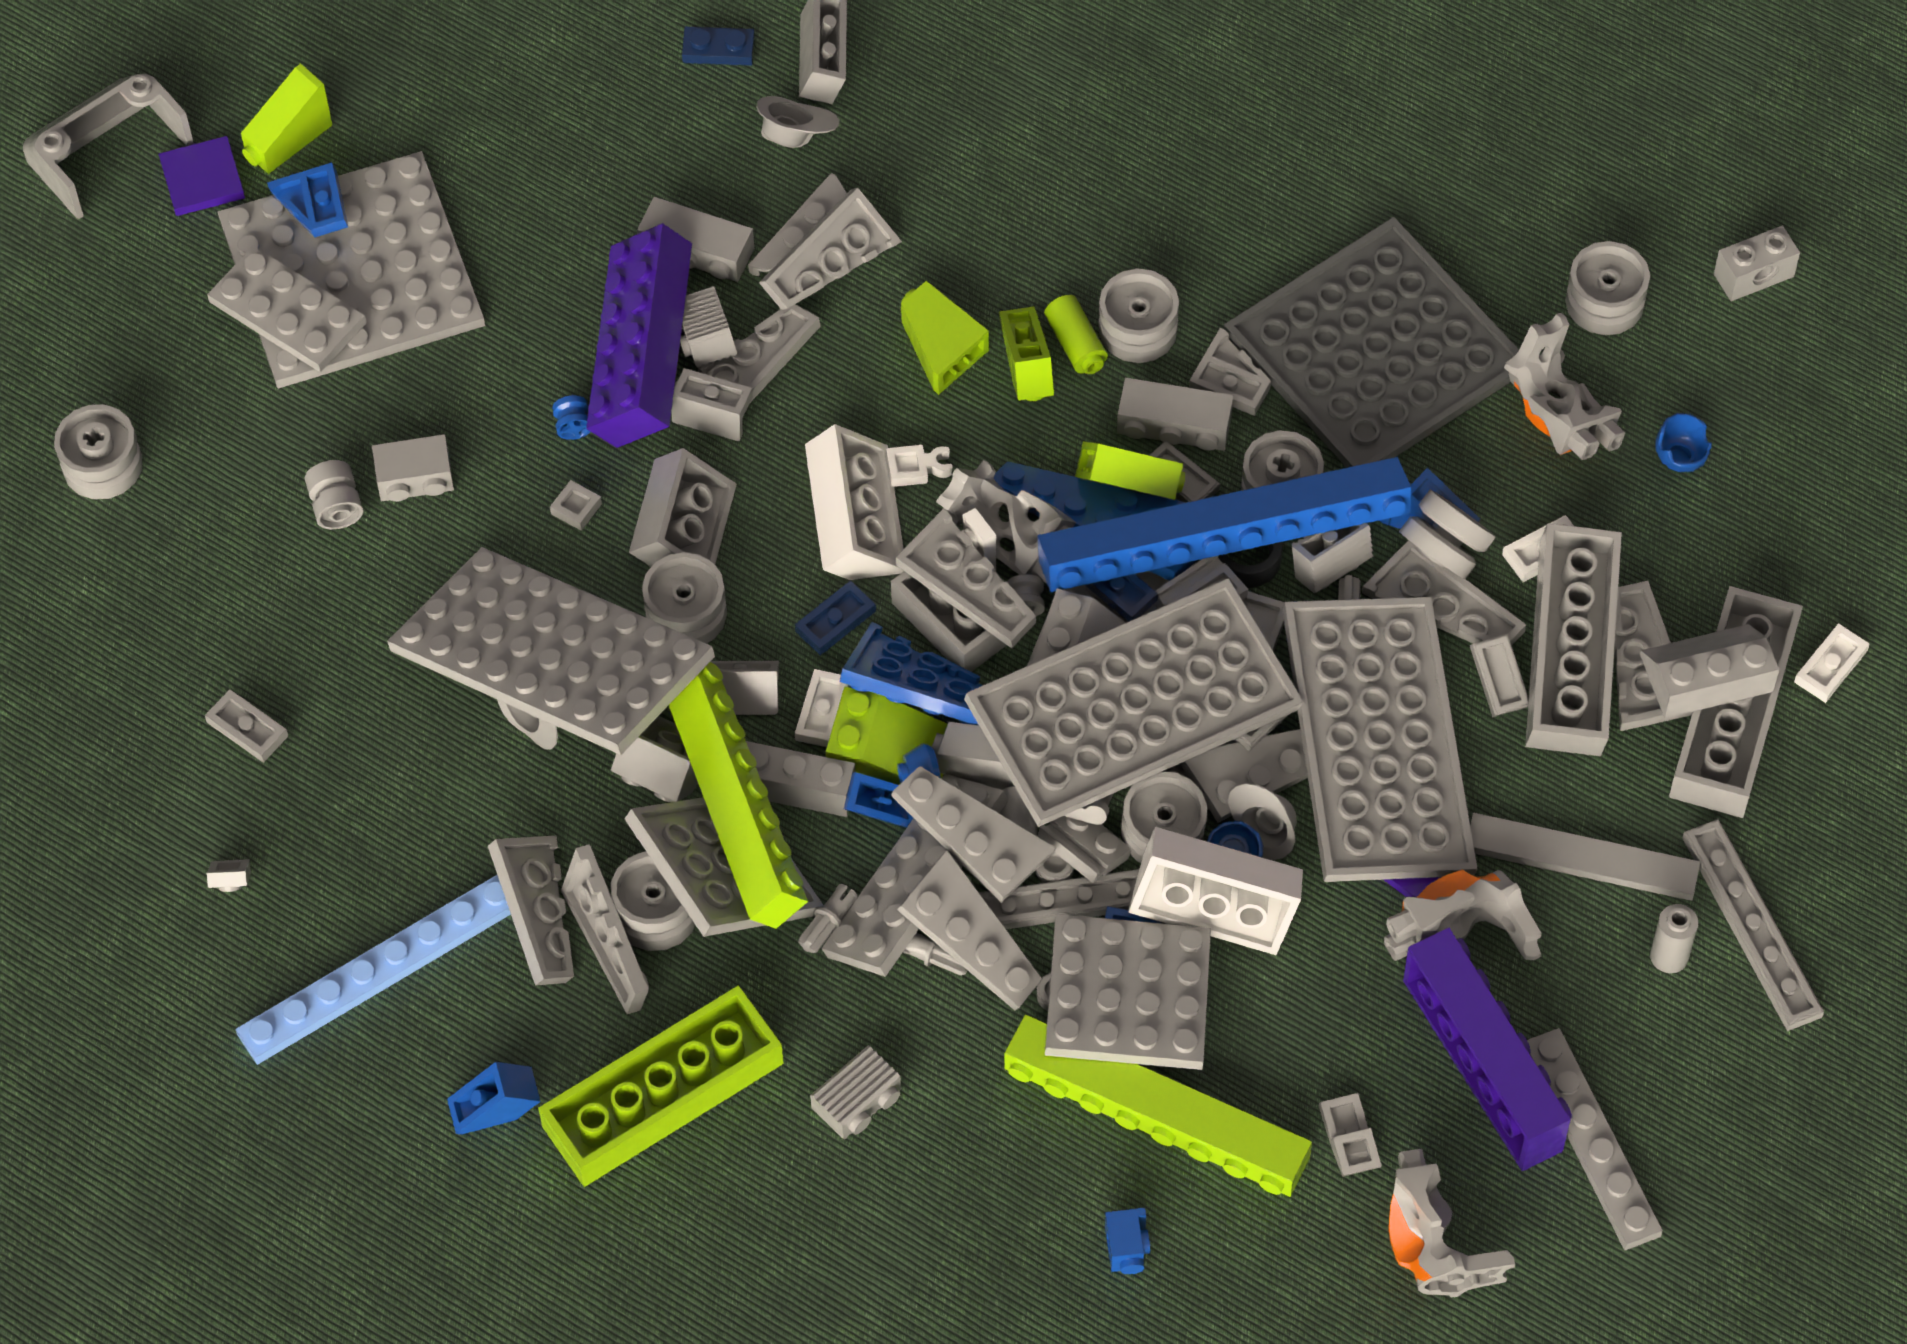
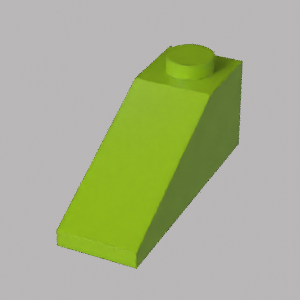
(1027, 354)

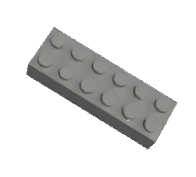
(1573, 640)
(1728, 739)

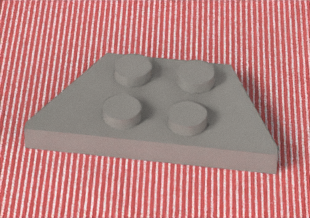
(803, 220)

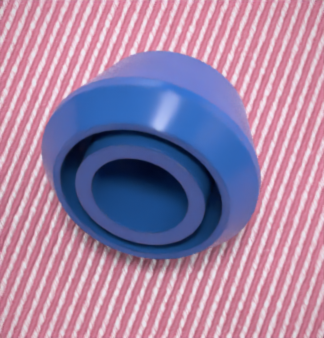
(920, 756)

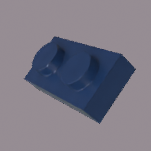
(718, 46)
(1125, 595)
(835, 618)

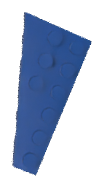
(1084, 499)
(909, 676)

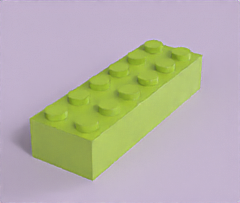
(661, 1085)

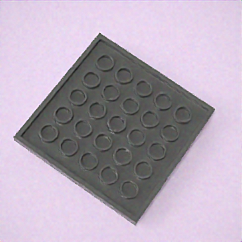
(1375, 346)

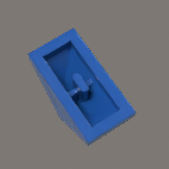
(874, 799)

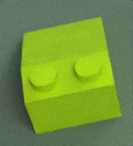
(878, 733)

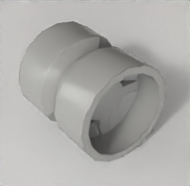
(333, 494)

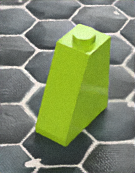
(287, 121)
(942, 335)
(1130, 470)

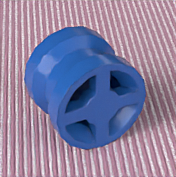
(571, 417)

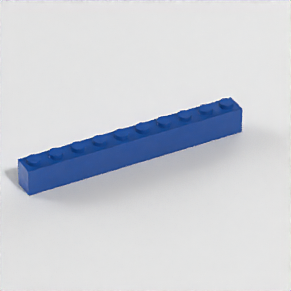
(1224, 524)

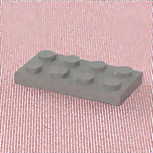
(287, 308)

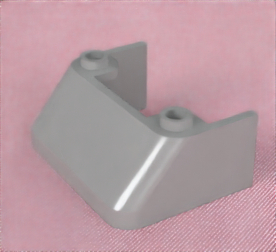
(90, 120)

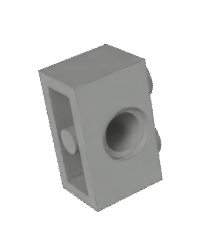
(1756, 263)

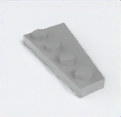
(1456, 602)
(1273, 763)
(966, 928)

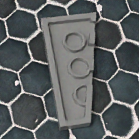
(832, 248)
(766, 350)
(955, 571)
(1637, 628)
(981, 839)
(532, 894)
(600, 923)

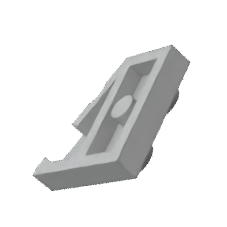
(1231, 372)

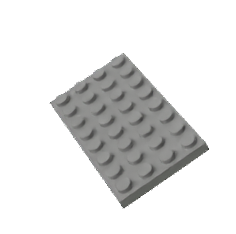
(551, 650)
(1133, 701)
(1378, 739)

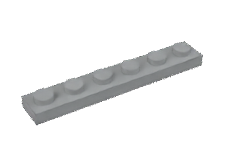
(1596, 1144)

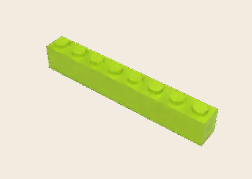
(737, 800)
(1164, 1110)

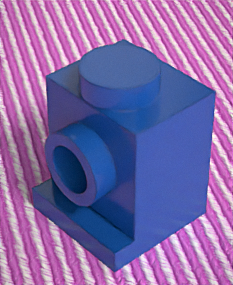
(1127, 1240)

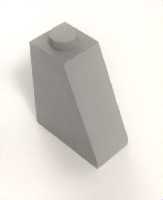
(968, 755)

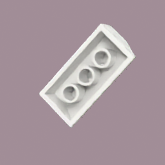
(853, 505)
(1218, 889)

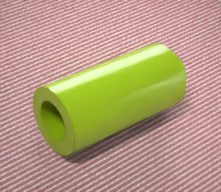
(1076, 334)

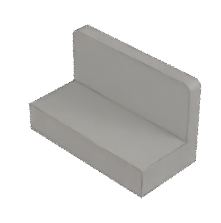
(710, 404)
(751, 685)

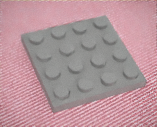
(693, 863)
(1128, 992)

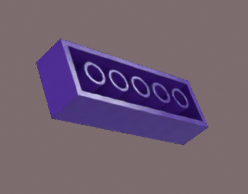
(639, 336)
(1487, 1048)

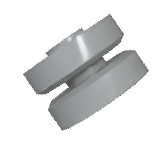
(1607, 288)
(1138, 315)
(98, 451)
(1280, 458)
(1444, 538)
(686, 595)
(1162, 802)
(648, 906)

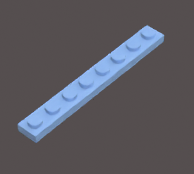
(374, 970)

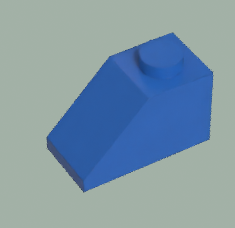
(494, 1097)

